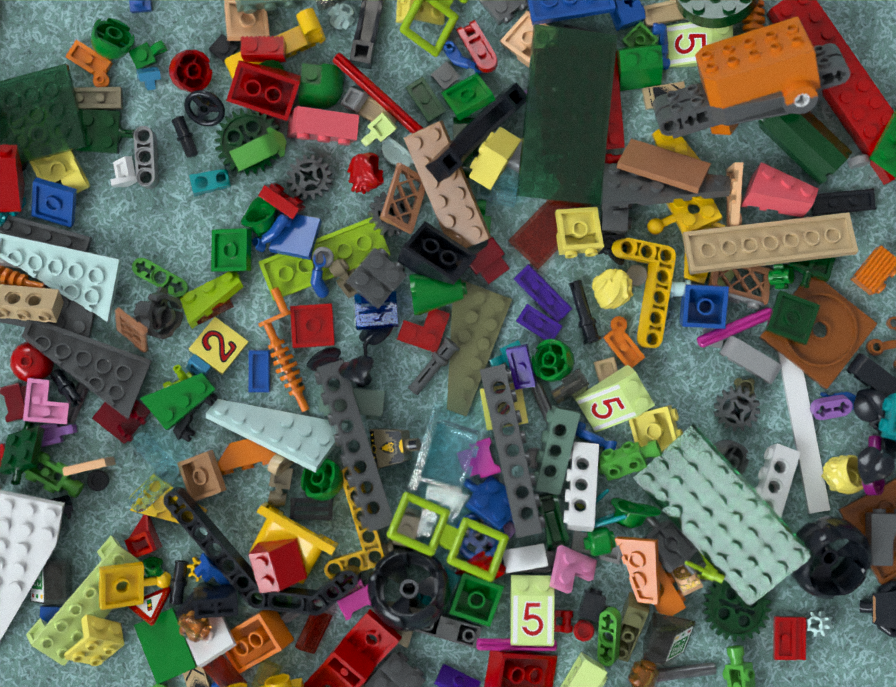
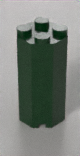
(807, 143)

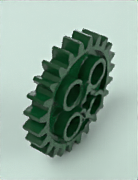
(233, 126)
(729, 624)

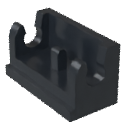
(215, 601)

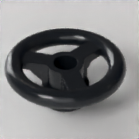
(206, 103)

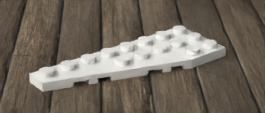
(27, 539)

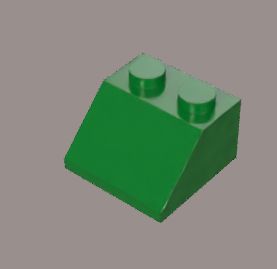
(640, 66)
(476, 599)

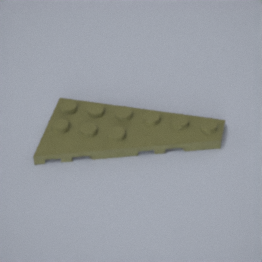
(475, 330)

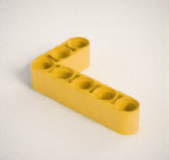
(297, 39)
(652, 285)
(367, 546)

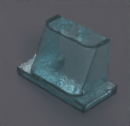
(445, 454)

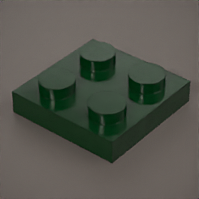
(792, 317)

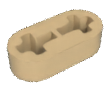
(279, 464)

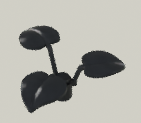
(357, 369)
(872, 463)

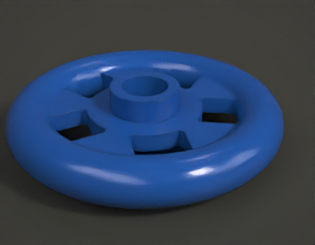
(479, 544)

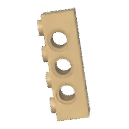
(30, 303)

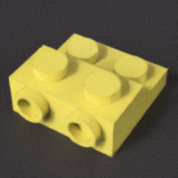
(578, 232)
(657, 425)

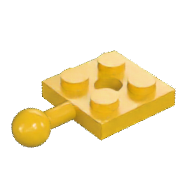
(685, 220)
(133, 592)

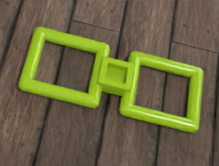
(444, 7)
(448, 536)

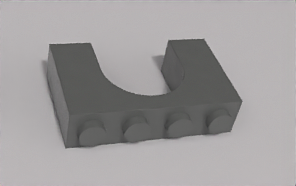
(880, 533)

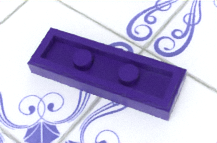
(542, 293)

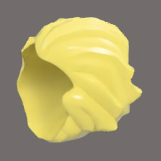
(612, 288)
(842, 474)

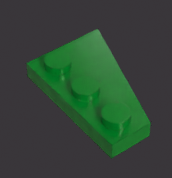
(178, 400)

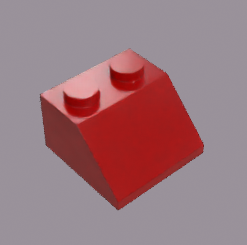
(277, 564)

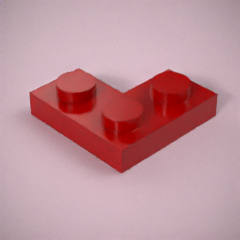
(426, 336)

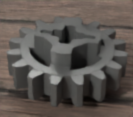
(315, 169)
(377, 210)
(744, 406)

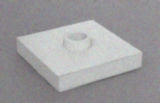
(217, 642)

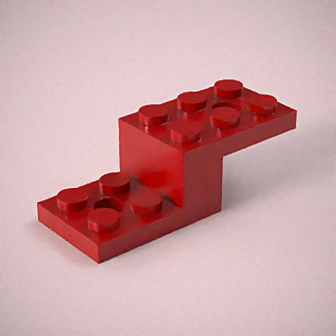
(356, 654)

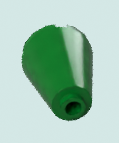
(433, 294)

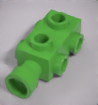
(627, 459)
(48, 476)
(738, 672)

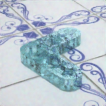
(161, 469)

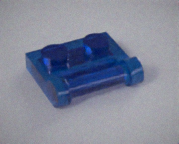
(375, 318)

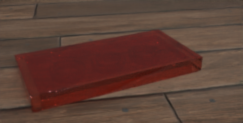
(537, 237)

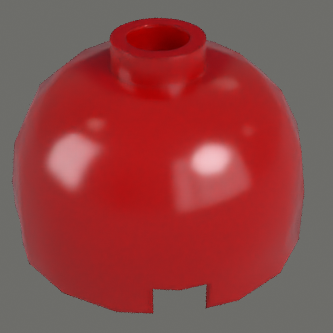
(190, 70)
(30, 363)

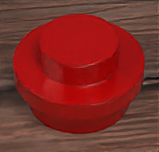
(583, 630)

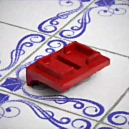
(275, 196)

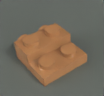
(202, 475)

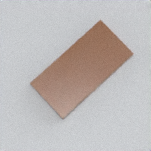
(664, 166)

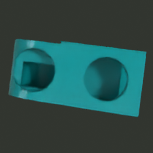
(209, 181)

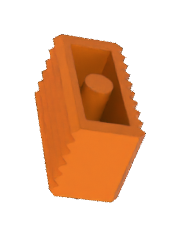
(875, 271)

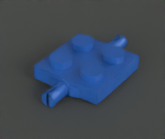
(490, 502)

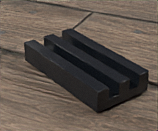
(293, 508)

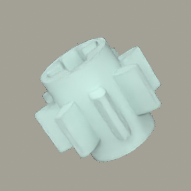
(341, 16)
(822, 628)

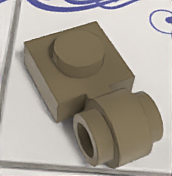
(340, 268)
(281, 482)

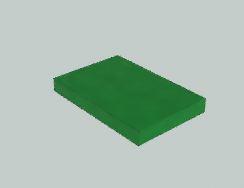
(165, 647)

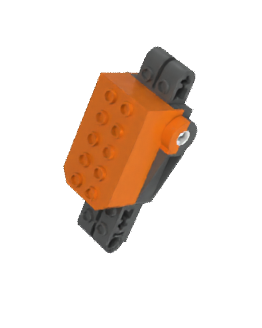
(752, 79)

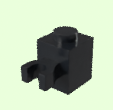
(592, 604)

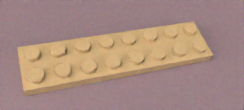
(769, 243)

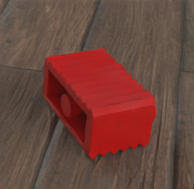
(263, 48)

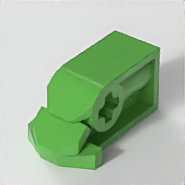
(259, 149)

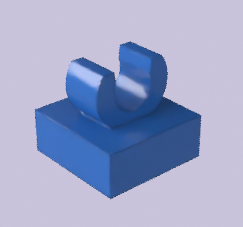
(139, 6)

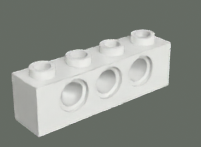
(787, 460)
(585, 519)

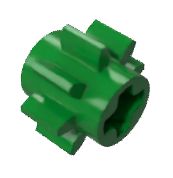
(781, 276)

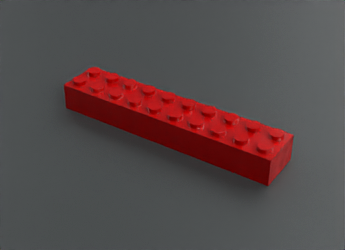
(858, 100)

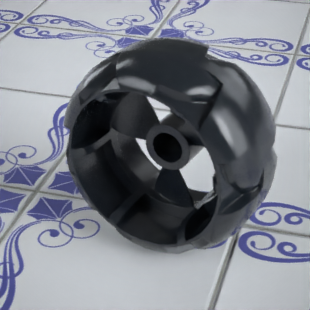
(393, 567)
(849, 573)

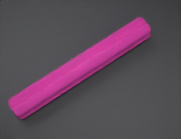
(734, 327)
(500, 644)

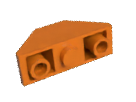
(243, 455)

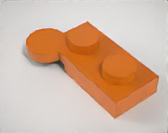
(91, 62)
(622, 344)

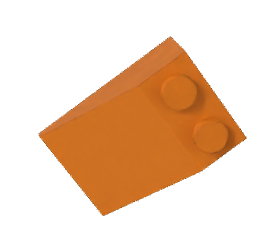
(258, 639)

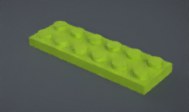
(349, 243)

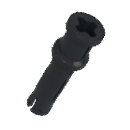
(586, 322)

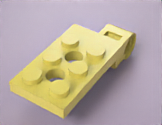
(62, 169)

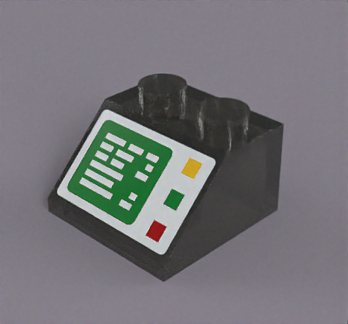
(53, 583)
(666, 637)

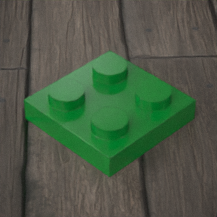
(468, 96)
(231, 250)

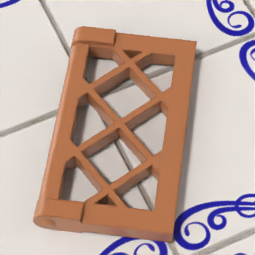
(397, 220)
(764, 286)
(132, 330)

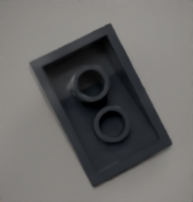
(435, 255)

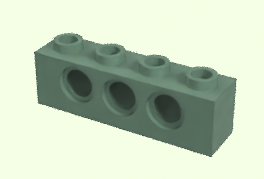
(553, 482)

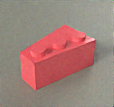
(322, 125)
(779, 191)

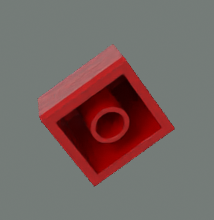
(11, 179)

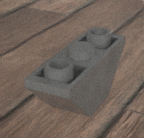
(454, 630)

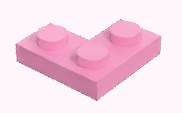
(37, 406)
(569, 564)

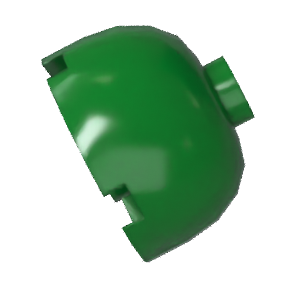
(111, 38)
(553, 360)
(324, 483)

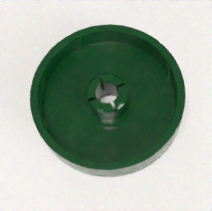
(715, 12)

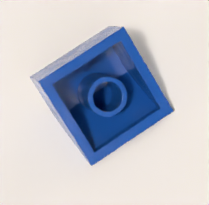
(704, 306)

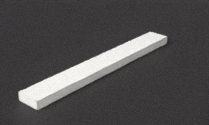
(804, 436)

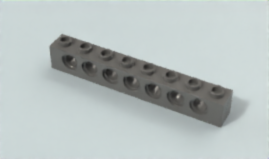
(490, 377)
(383, 516)

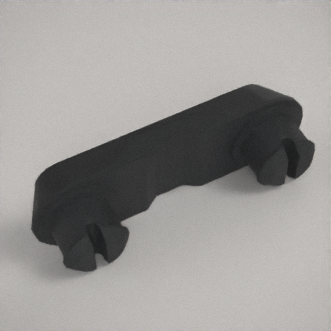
(182, 428)

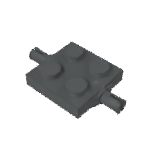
(673, 545)

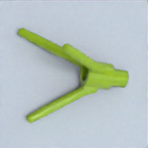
(708, 572)

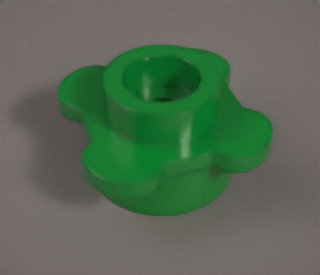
(153, 562)

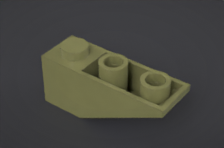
(632, 622)

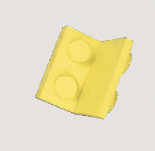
(426, 13)

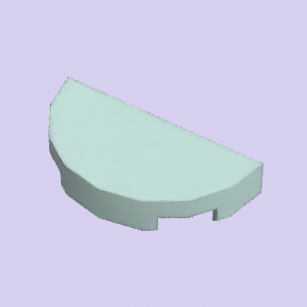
(395, 153)

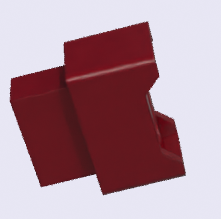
(490, 262)
(15, 401)

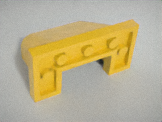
(281, 527)

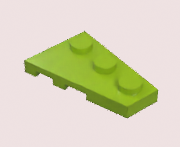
(207, 296)

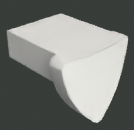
(124, 172)

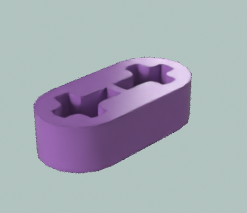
(831, 407)

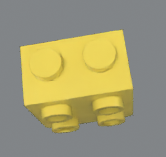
(100, 641)

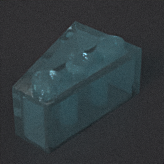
(444, 497)

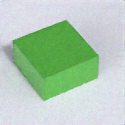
(639, 36)

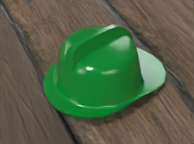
(259, 216)
(635, 512)

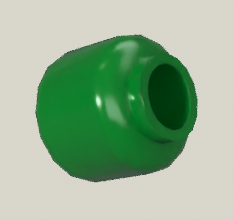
(599, 541)

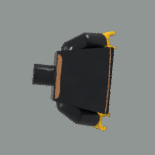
(883, 608)

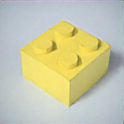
(493, 157)

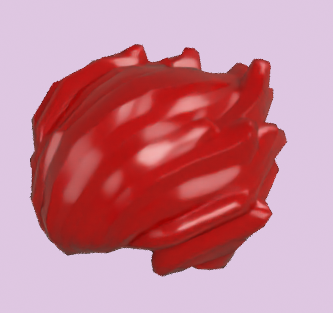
(365, 172)

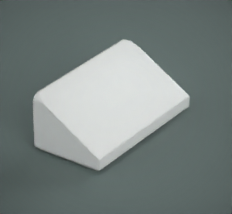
(525, 558)

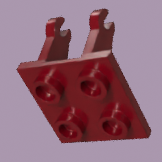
(118, 424)

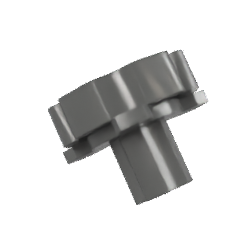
(158, 315)

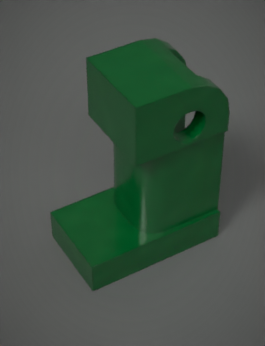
(555, 529)

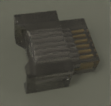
(571, 387)

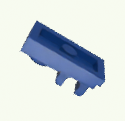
(208, 569)

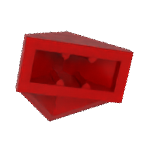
(143, 538)

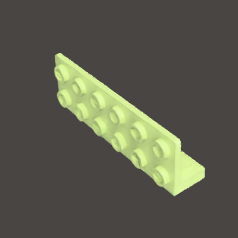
(66, 626)

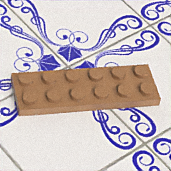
(452, 197)

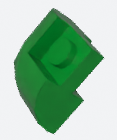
(320, 85)

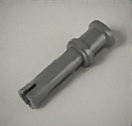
(439, 359)

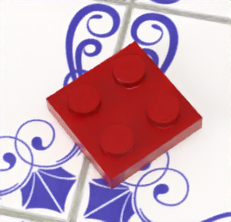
(312, 325)

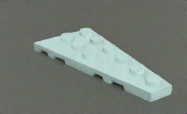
(77, 274)
(291, 435)

